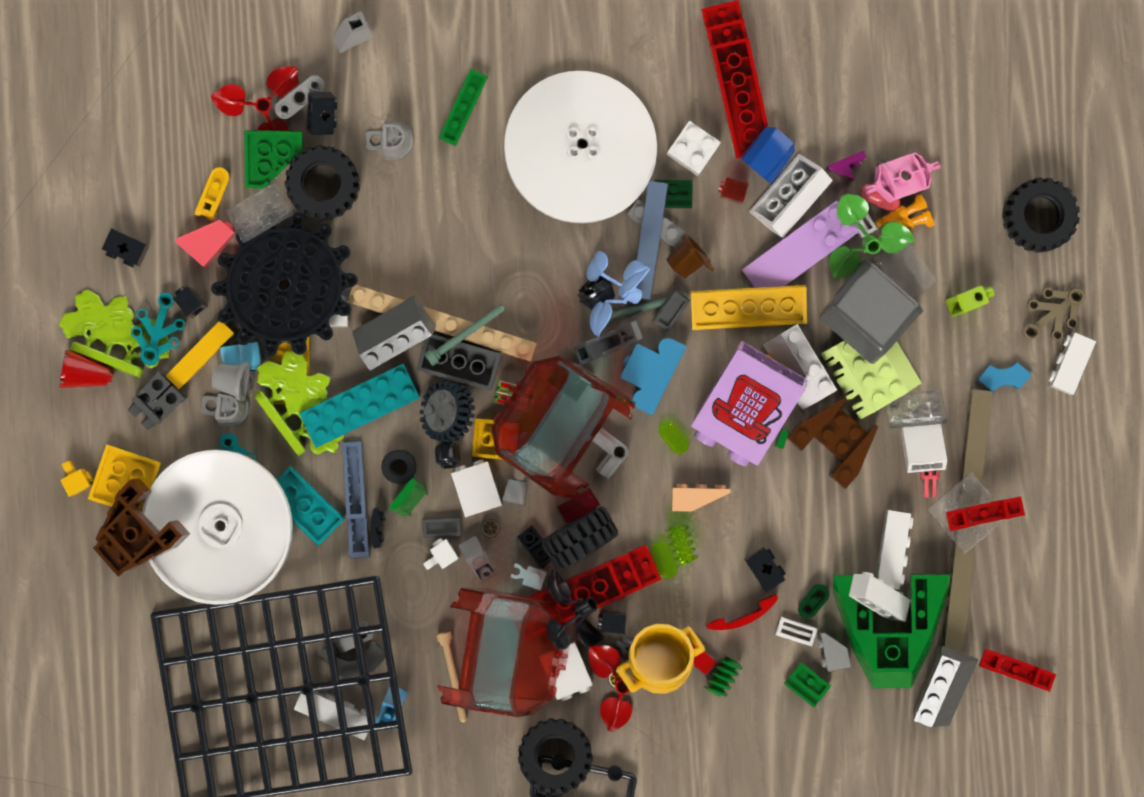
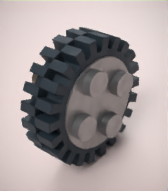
(447, 411)

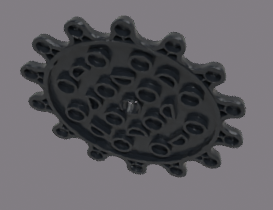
(291, 313)

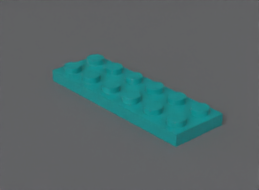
(359, 405)

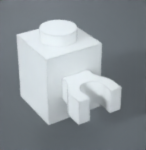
(443, 554)
(532, 576)

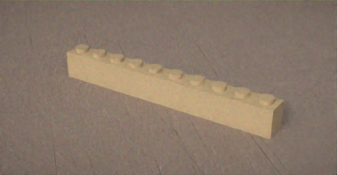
(448, 324)

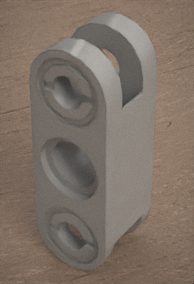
(288, 99)

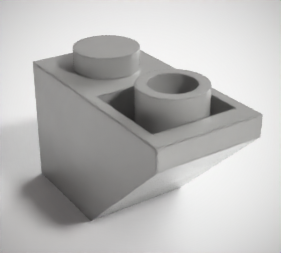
(352, 32)
(477, 559)
(347, 643)
(834, 653)

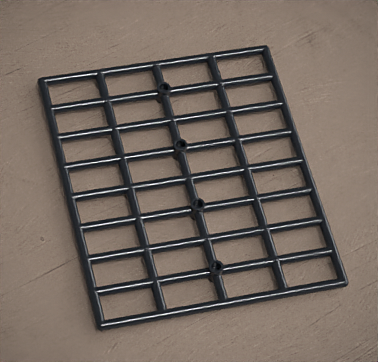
(280, 692)

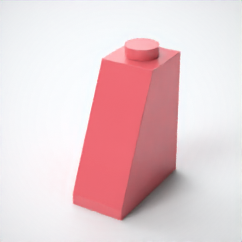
(207, 241)

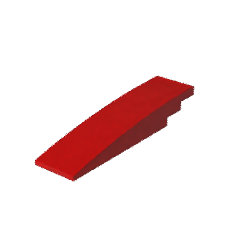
(735, 73)
(608, 581)

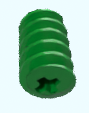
(723, 676)

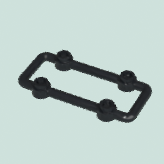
(614, 773)

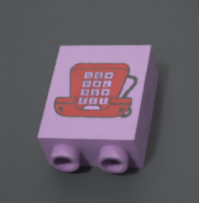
(748, 405)

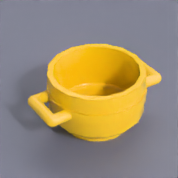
(660, 658)

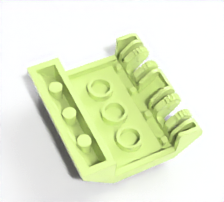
(875, 383)

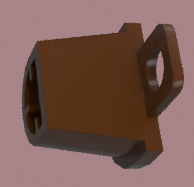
(688, 257)

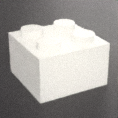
(693, 148)

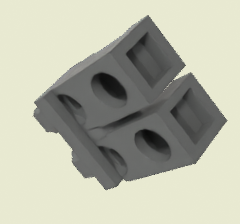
(155, 404)

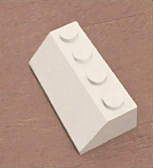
(791, 195)
(796, 354)

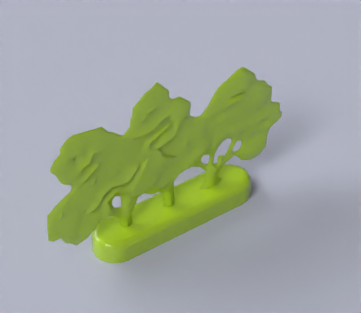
(112, 326)
(298, 393)

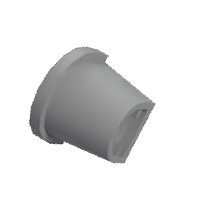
(395, 140)
(233, 379)
(228, 410)

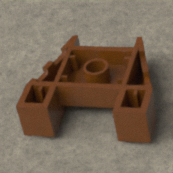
(838, 435)
(134, 532)

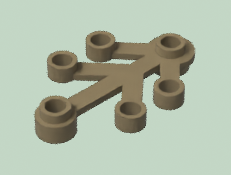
(1056, 311)

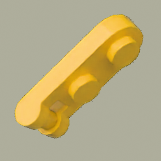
(213, 193)

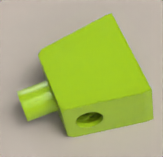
(969, 300)

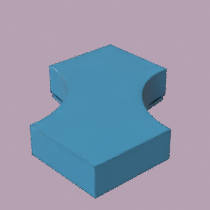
(1013, 376)

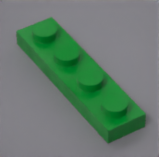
(463, 107)

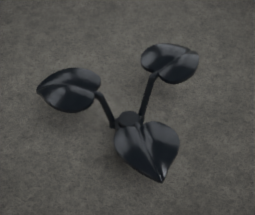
(585, 631)

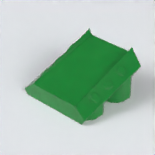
(408, 498)

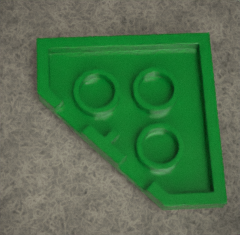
(269, 154)

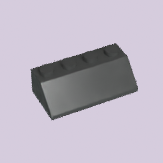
(393, 332)
(461, 363)
(944, 688)

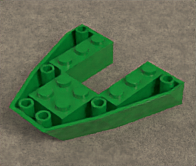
(893, 657)

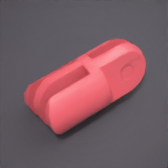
(877, 200)
(933, 482)

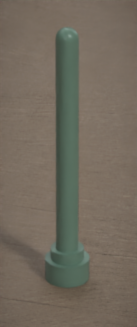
(639, 308)
(434, 355)

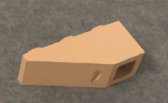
(693, 498)

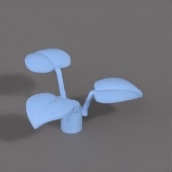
(632, 277)

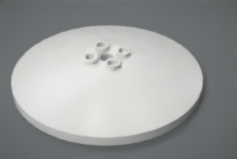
(574, 181)
(257, 534)

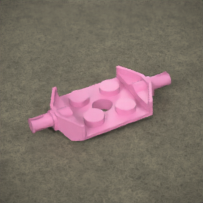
(891, 184)

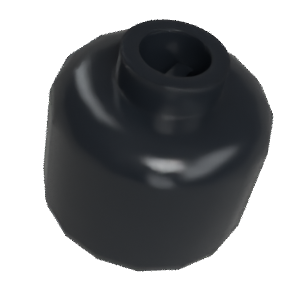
(447, 454)

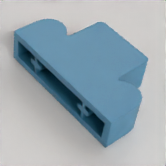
(651, 372)

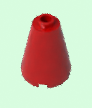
(83, 372)

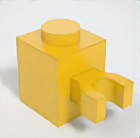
(76, 480)

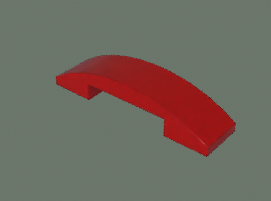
(985, 513)
(765, 604)
(1017, 669)

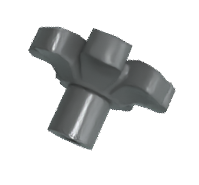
(622, 645)

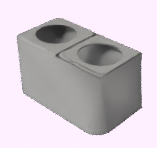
(515, 492)

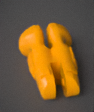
(901, 215)

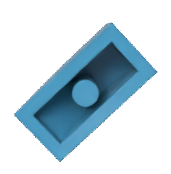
(387, 709)

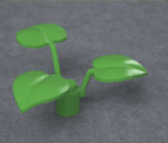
(893, 239)

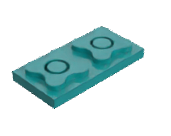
(308, 507)

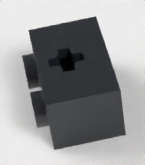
(316, 105)
(116, 240)
(189, 301)
(756, 562)
(612, 622)

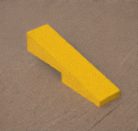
(199, 355)

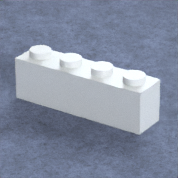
(893, 548)
(879, 597)
(327, 711)

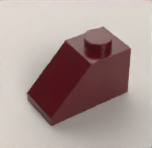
(580, 505)

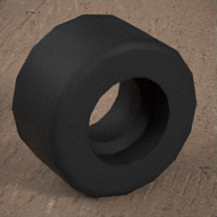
(387, 466)

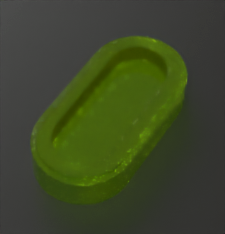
(673, 437)
(664, 560)

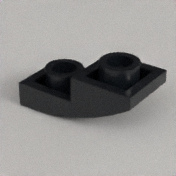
(377, 520)
(533, 543)

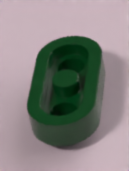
(813, 601)

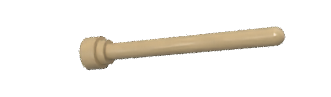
(445, 641)

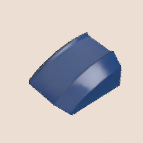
(769, 153)

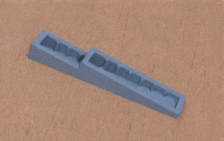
(651, 234)
(355, 500)

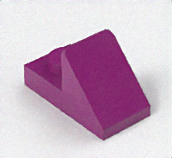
(842, 167)

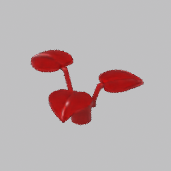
(231, 97)
(613, 711)

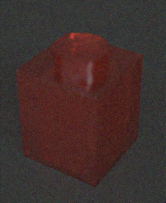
(733, 190)

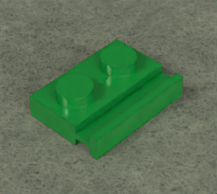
(807, 684)

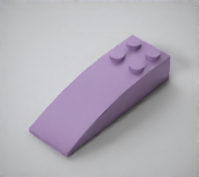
(800, 250)

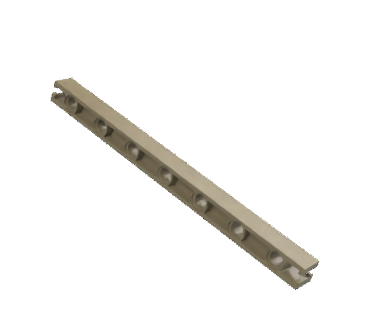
(962, 564)

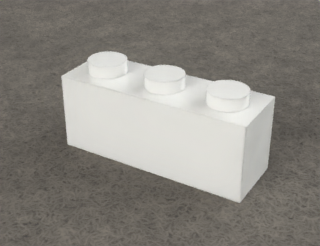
(1071, 363)

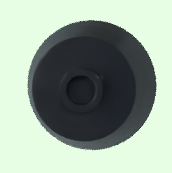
(596, 292)

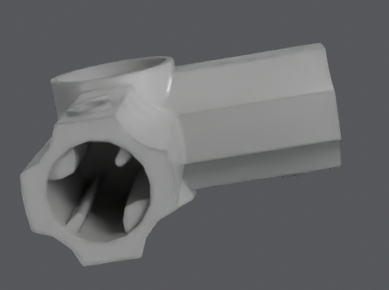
(611, 461)

